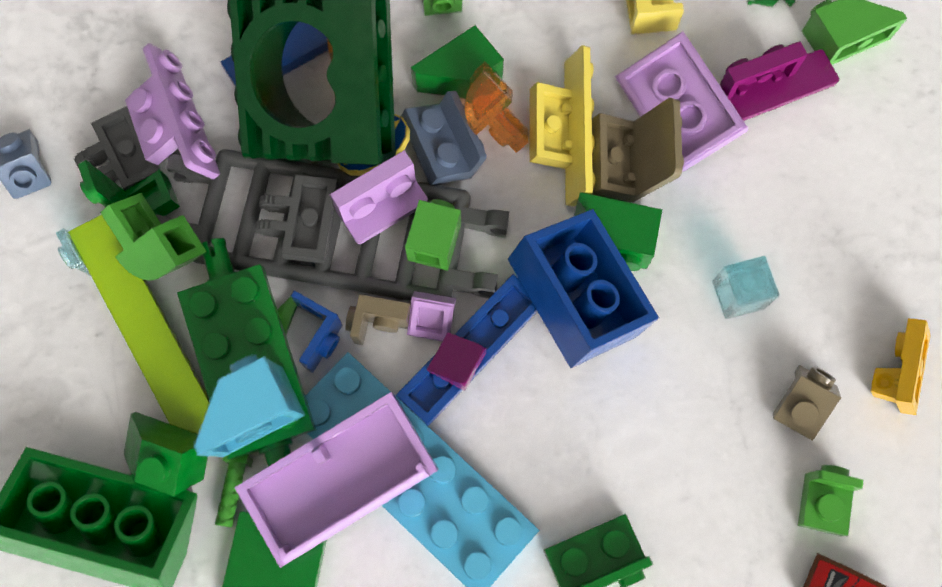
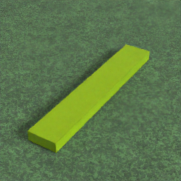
(143, 327)

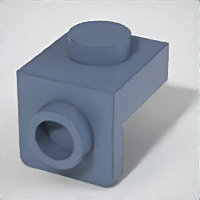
(21, 165)

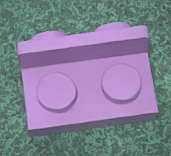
(379, 198)

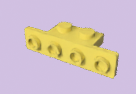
(563, 125)

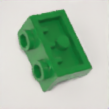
(599, 557)

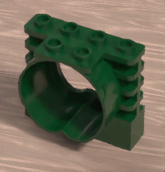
(359, 73)

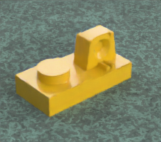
(905, 383)

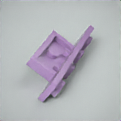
(167, 116)

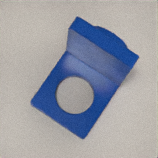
(325, 339)

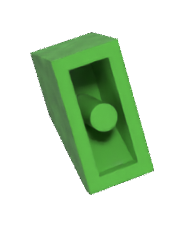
(850, 27)

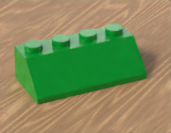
(94, 521)

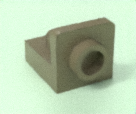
(383, 313)

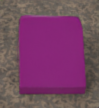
(457, 360)

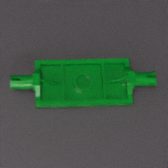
(237, 319)

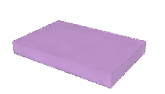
(681, 74)

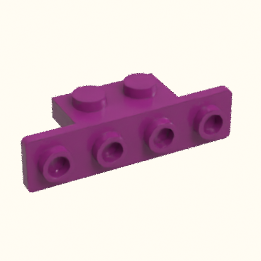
(776, 79)

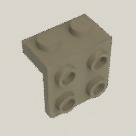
(639, 154)

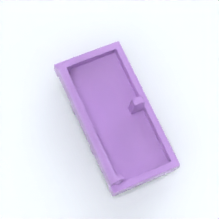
(336, 479)

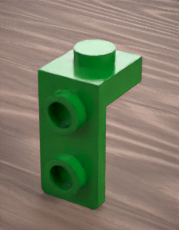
(103, 190)

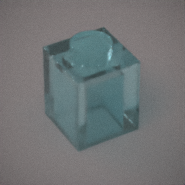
(745, 287)

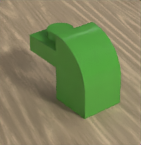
(149, 246)

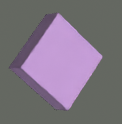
(431, 316)

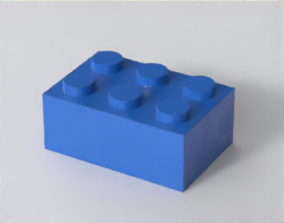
(581, 287)

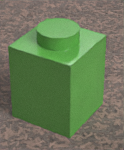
(433, 234)

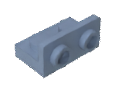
(444, 140)

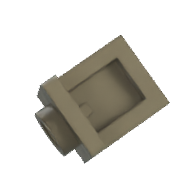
(808, 401)

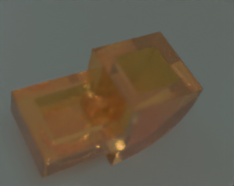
(487, 105)

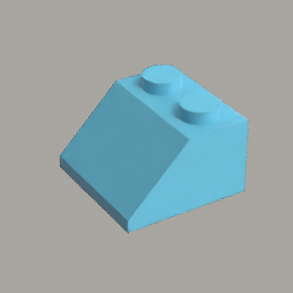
(247, 407)

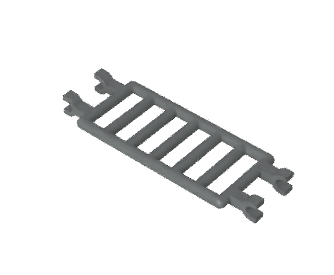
(480, 283)

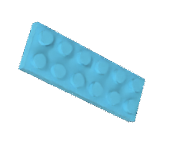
(450, 511)

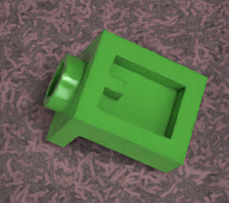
(828, 500)

